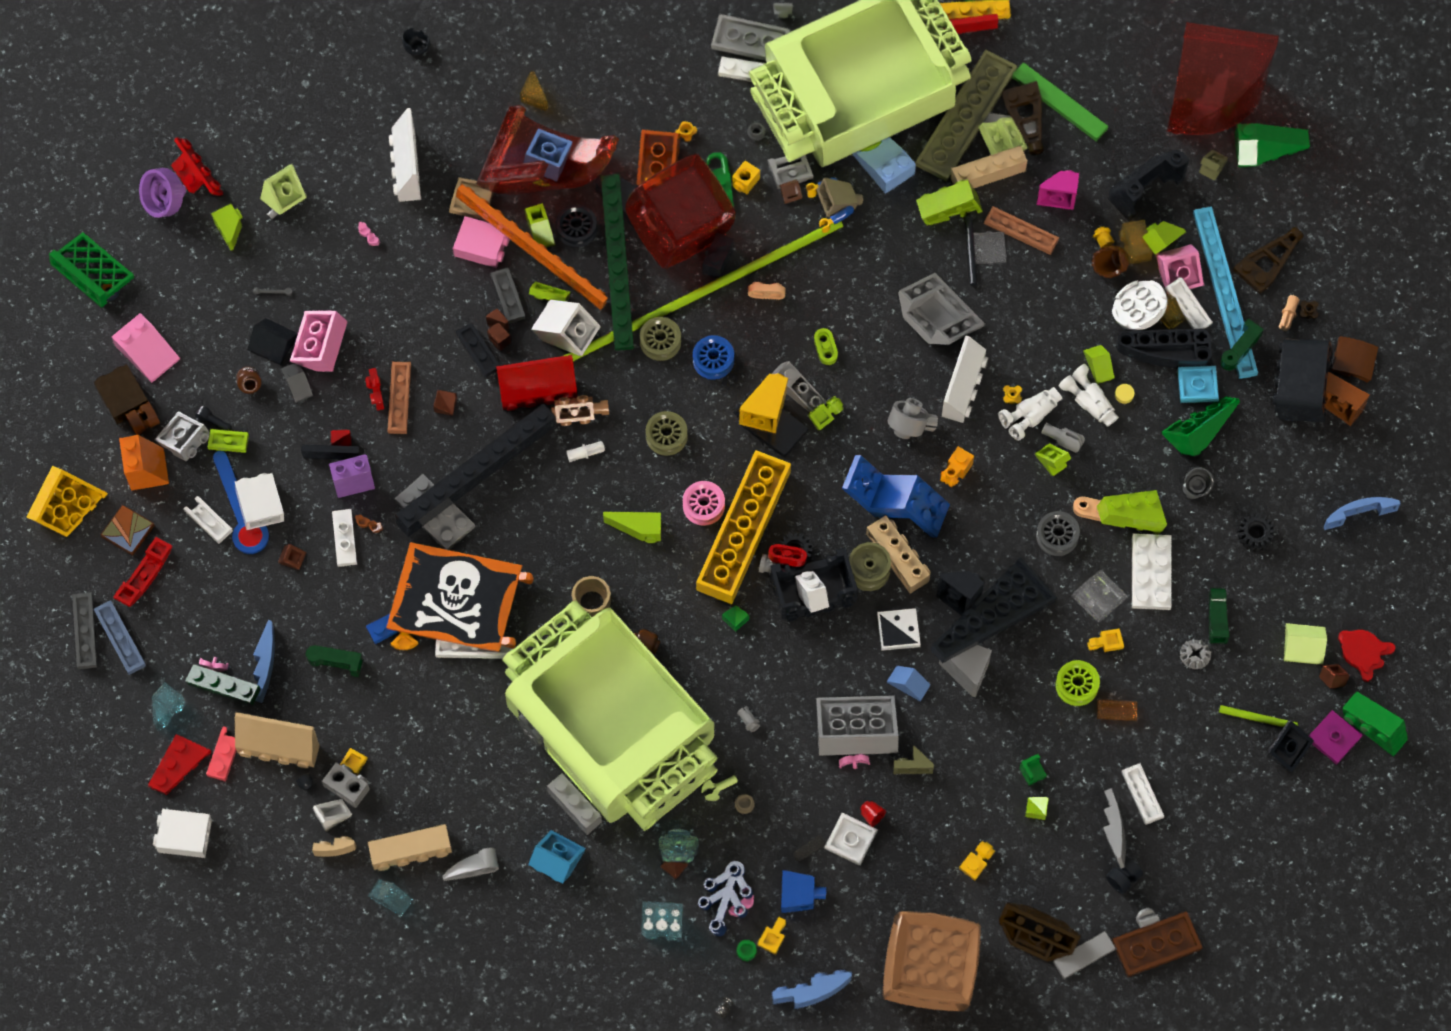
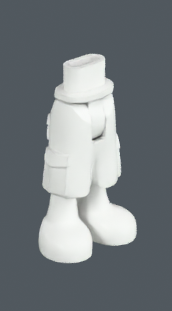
(1092, 398)
(1032, 410)

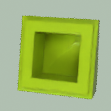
(1037, 807)

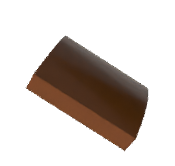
(1354, 358)

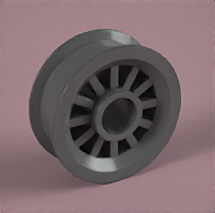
(1043, 537)

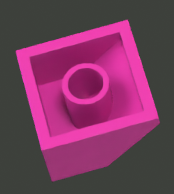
(1059, 190)

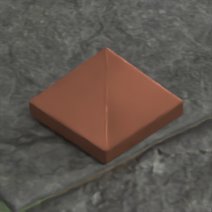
(674, 868)

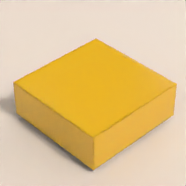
(354, 761)

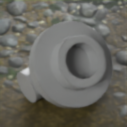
(783, 9)
(1146, 917)

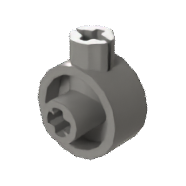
(911, 419)

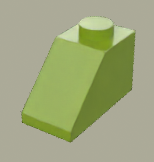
(228, 223)
(1162, 235)

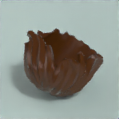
(1110, 261)

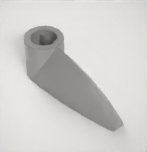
(481, 863)

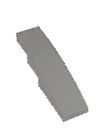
(1115, 830)

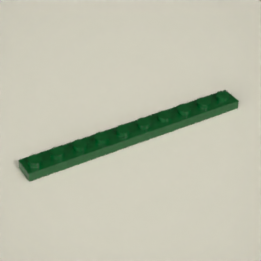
(617, 262)

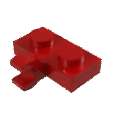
(373, 382)

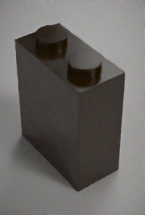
(120, 392)

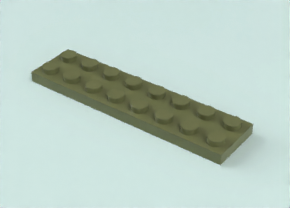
(963, 120)

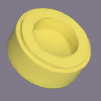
(1124, 393)

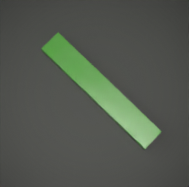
(1062, 103)

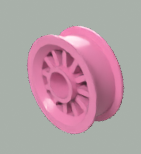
(700, 487)

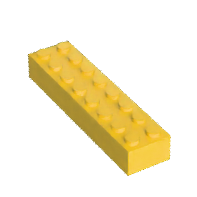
(743, 527)

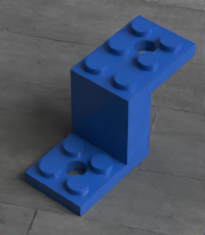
(896, 496)

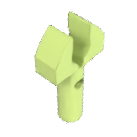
(717, 787)

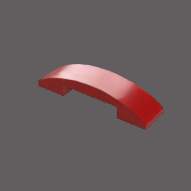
(144, 573)

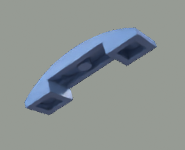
(1382, 504)

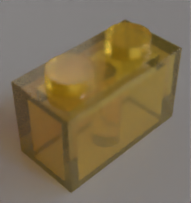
(1134, 243)

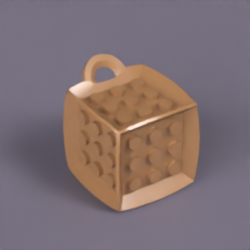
(931, 961)

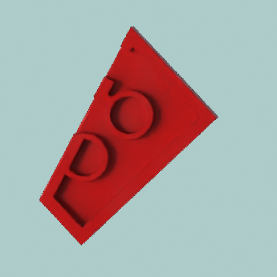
(177, 762)

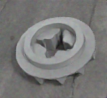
(1195, 662)

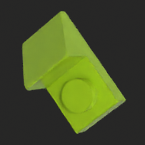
(1053, 458)

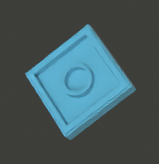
(1198, 384)

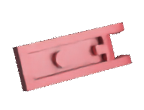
(222, 756)

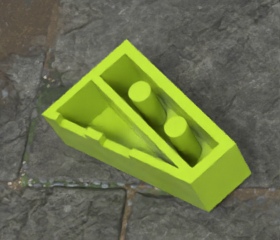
(1133, 510)

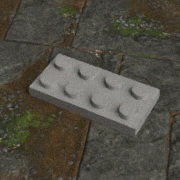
(744, 36)
(446, 527)

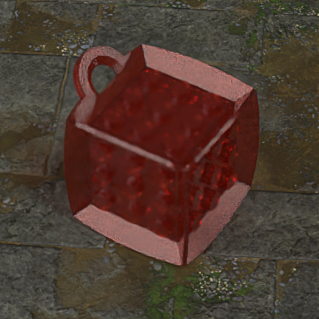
(680, 211)

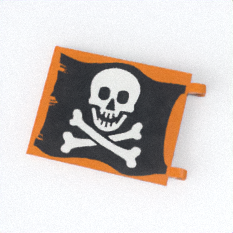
(456, 597)

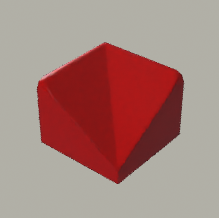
(341, 438)

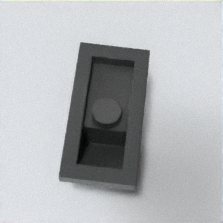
(297, 382)

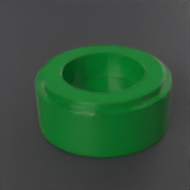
(746, 950)

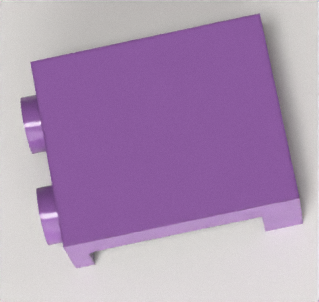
(352, 476)

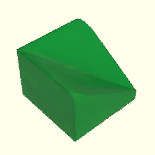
(735, 617)

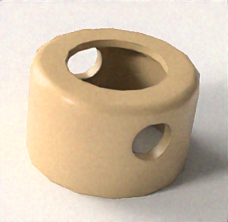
(593, 584)

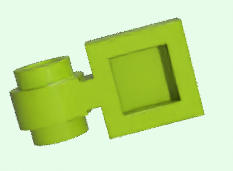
(822, 415)

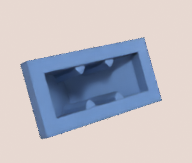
(909, 682)

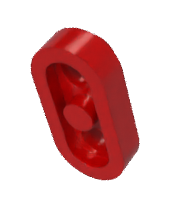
(787, 555)

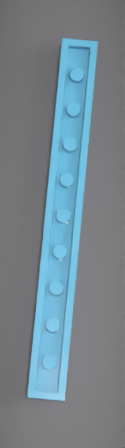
(1223, 285)

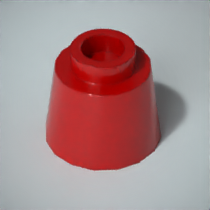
(872, 813)

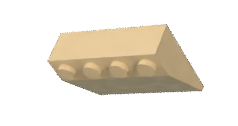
(275, 740)

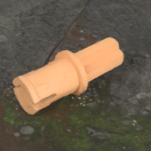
(1289, 312)

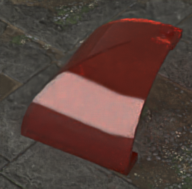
(1219, 78)
(509, 175)

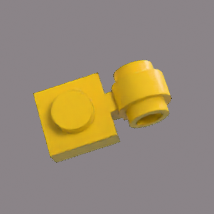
(974, 864)

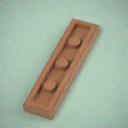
(1021, 230)
(399, 398)

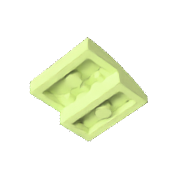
(1002, 135)

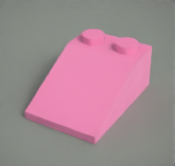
(145, 348)

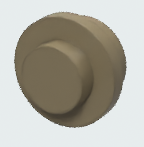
(744, 804)

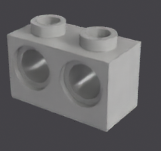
(342, 788)

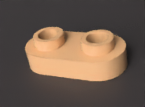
(766, 291)
(1089, 511)

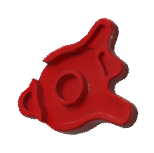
(1363, 651)

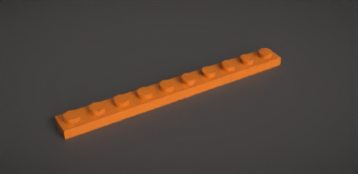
(527, 243)

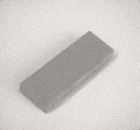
(1085, 955)

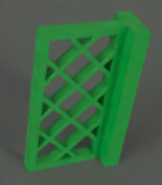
(82, 281)

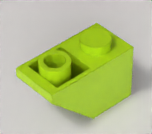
(539, 225)

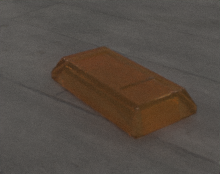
(1117, 710)

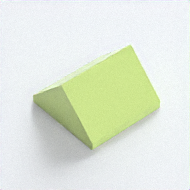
(283, 190)
(1305, 644)

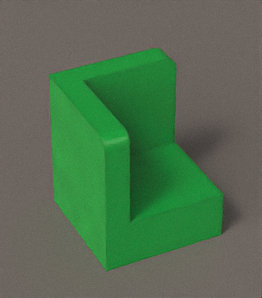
(1032, 769)

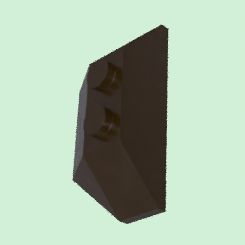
(1037, 932)

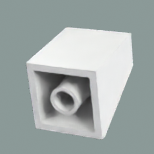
(566, 326)

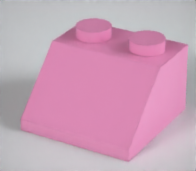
(1182, 263)

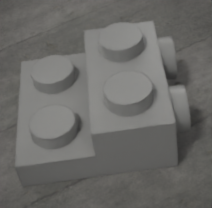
(183, 436)

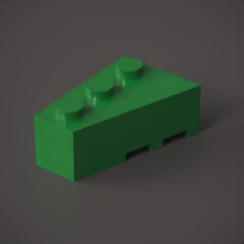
(1376, 723)

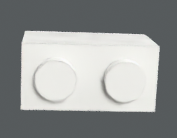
(812, 591)

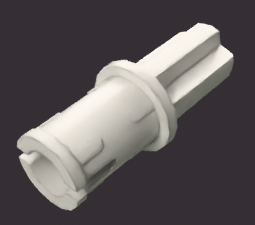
(585, 451)

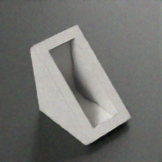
(332, 813)

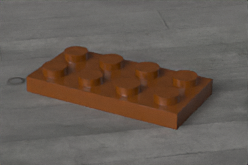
(1157, 944)

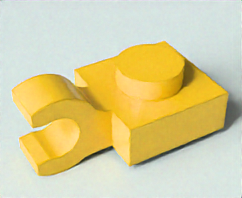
(1109, 640)
(773, 938)

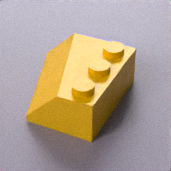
(64, 501)

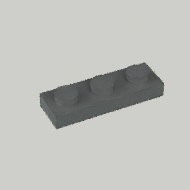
(508, 295)

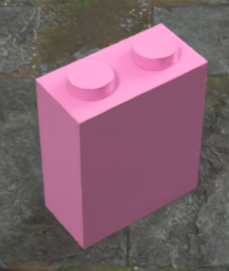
(480, 242)

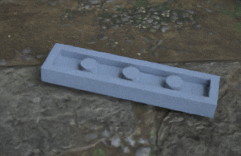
(119, 637)

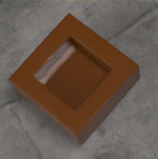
(790, 191)

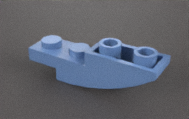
(821, 988)

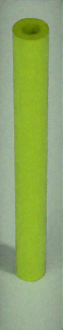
(1253, 716)

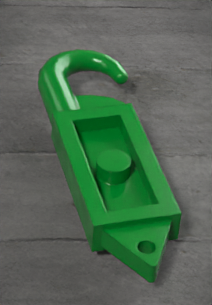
(722, 173)

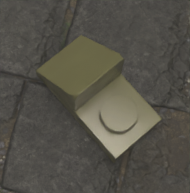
(1212, 164)
(919, 764)

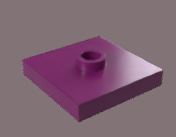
(1335, 737)

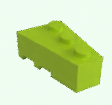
(949, 202)

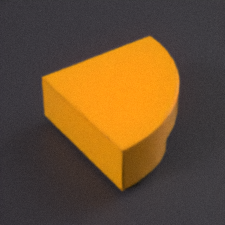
(404, 642)

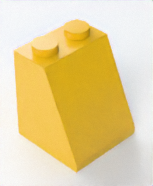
(765, 404)

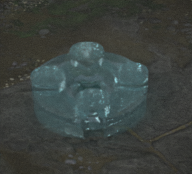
(671, 852)

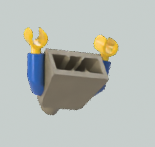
(836, 198)

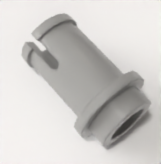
(747, 717)

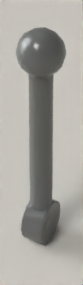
(288, 291)

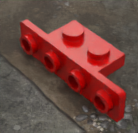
(192, 170)

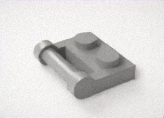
(799, 171)

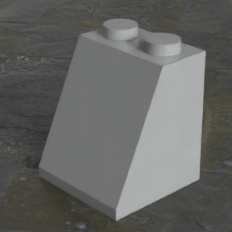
(969, 668)

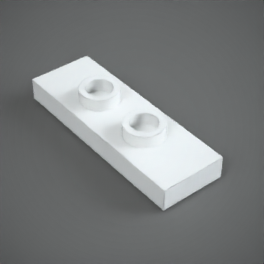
(1189, 304)
(344, 537)
(1142, 794)

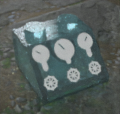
(662, 920)

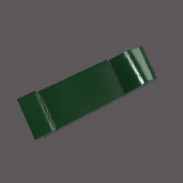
(1251, 335)
(1218, 616)
(337, 658)

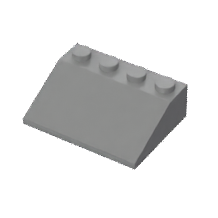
(857, 725)

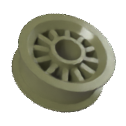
(649, 337)
(677, 445)

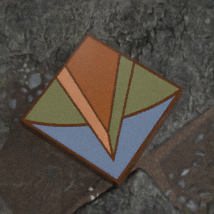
(127, 530)

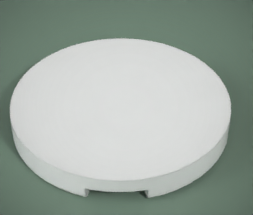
(1139, 305)

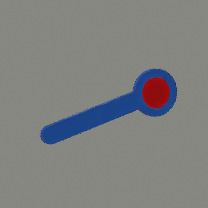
(245, 540)

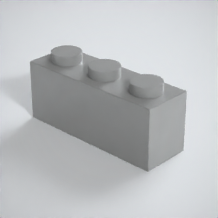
(574, 804)

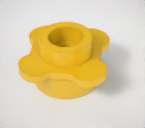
(689, 127)
(1008, 398)

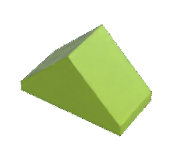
(1099, 363)

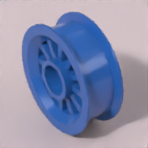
(725, 357)

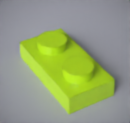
(543, 291)
(228, 440)

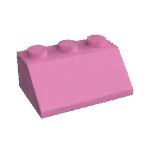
(319, 340)

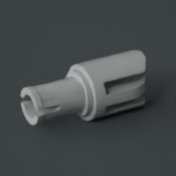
(1064, 437)

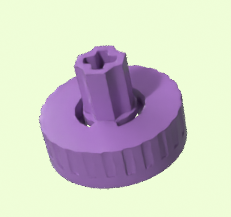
(170, 191)

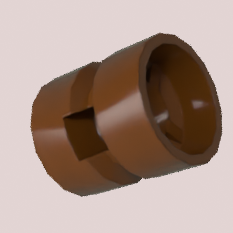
(137, 423)

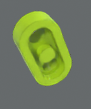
(827, 347)

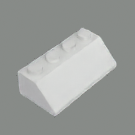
(963, 381)

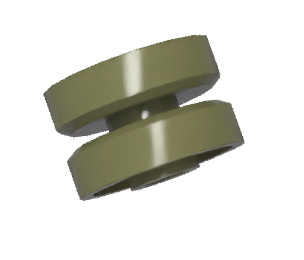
(870, 566)

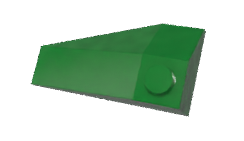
(1263, 143)
(1198, 431)

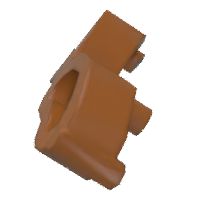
(365, 522)

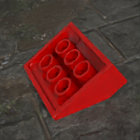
(536, 382)

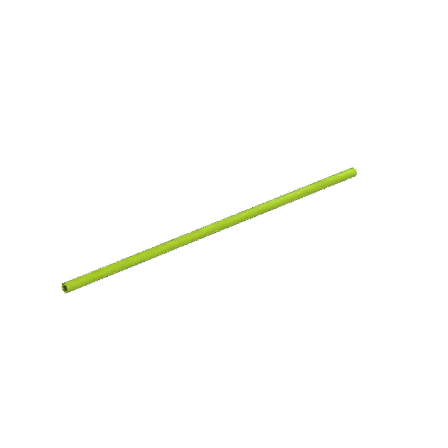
(708, 288)

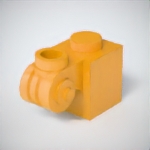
(957, 467)

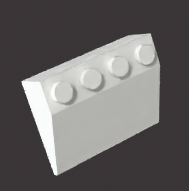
(405, 159)

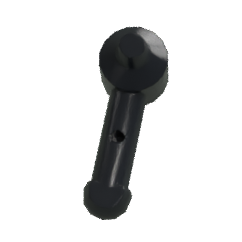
(204, 414)

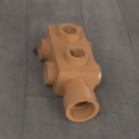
(575, 412)

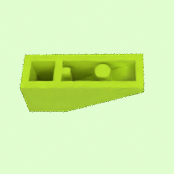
(641, 525)

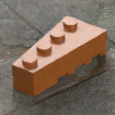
(1344, 399)

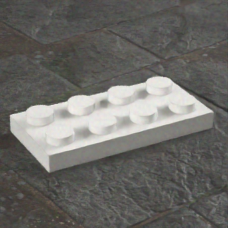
(1151, 571)

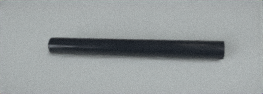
(971, 250)

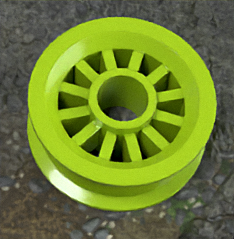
(1087, 669)

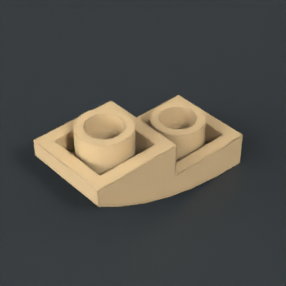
(341, 846)

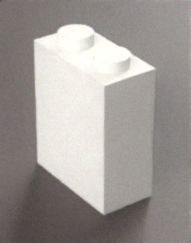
(259, 501)
(182, 833)

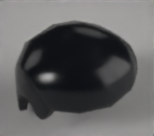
(415, 41)

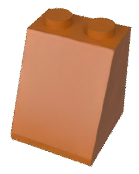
(143, 462)

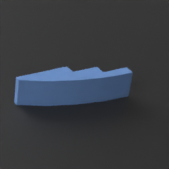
(265, 657)

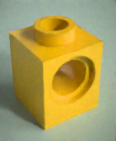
(749, 171)

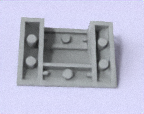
(937, 311)

